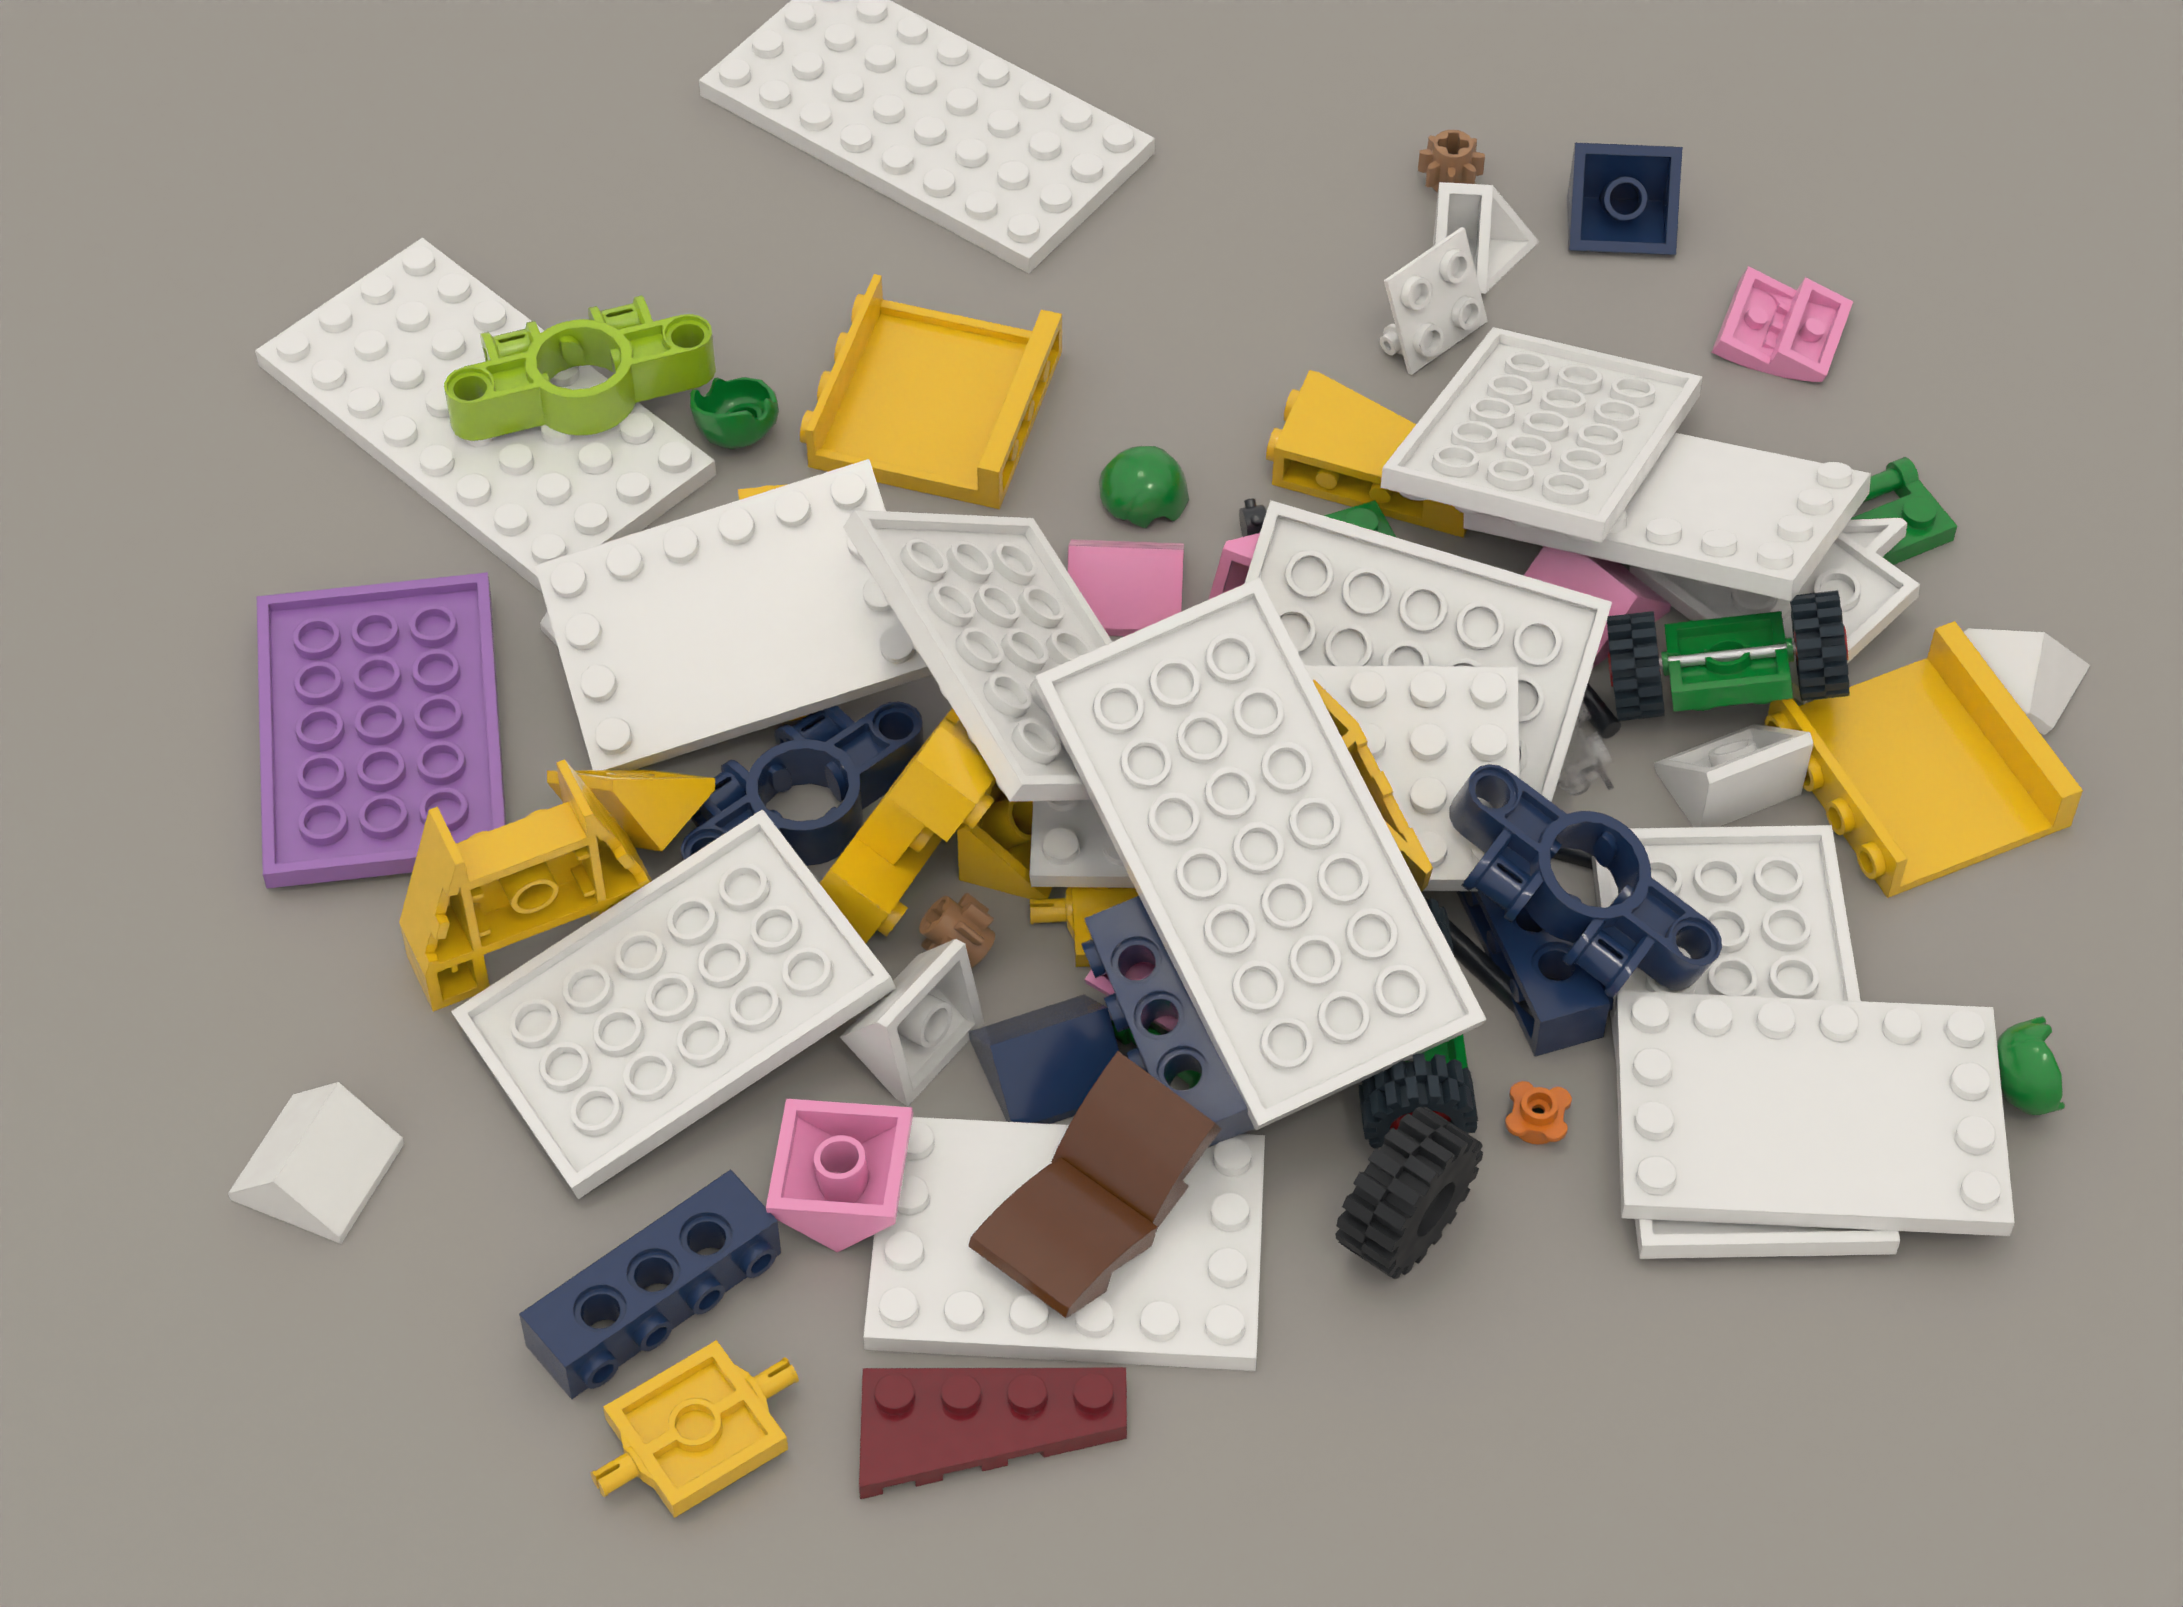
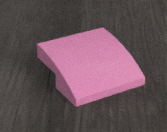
(1782, 327)

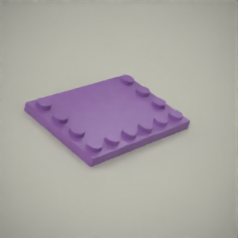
(370, 720)

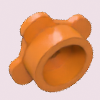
(1537, 1127)

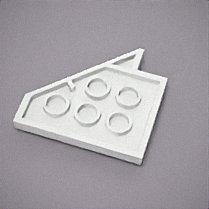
(1868, 587)

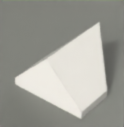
(1492, 227)
(2033, 670)

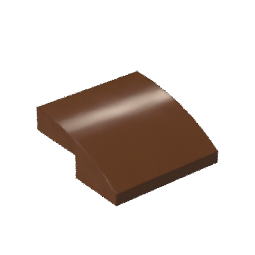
(1137, 1139)
(1062, 1237)

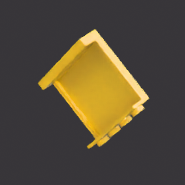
(931, 398)

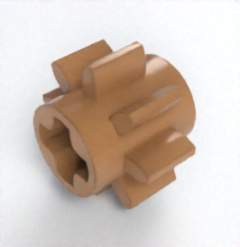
(1451, 159)
(961, 921)

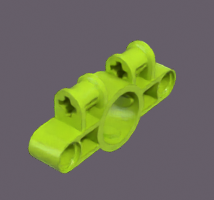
(514, 383)

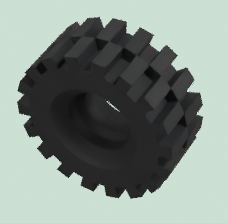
(1409, 1192)

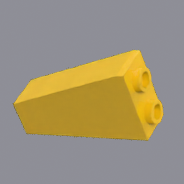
(1337, 452)

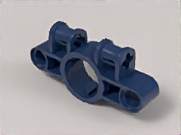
(823, 750)
(1516, 872)

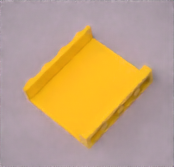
(1931, 767)

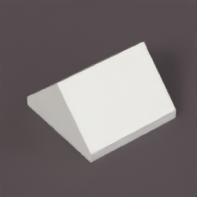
(1737, 773)
(920, 1023)
(319, 1162)

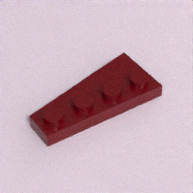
(965, 1418)

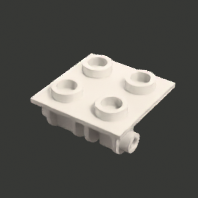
(1433, 303)

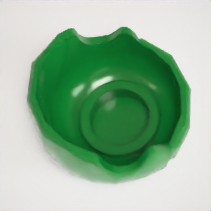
(735, 411)
(1143, 486)
(2029, 1068)

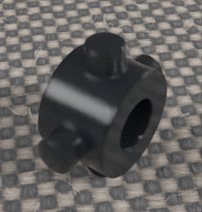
(1251, 517)

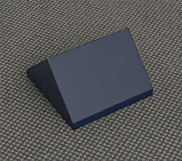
(1624, 198)
(1046, 1058)

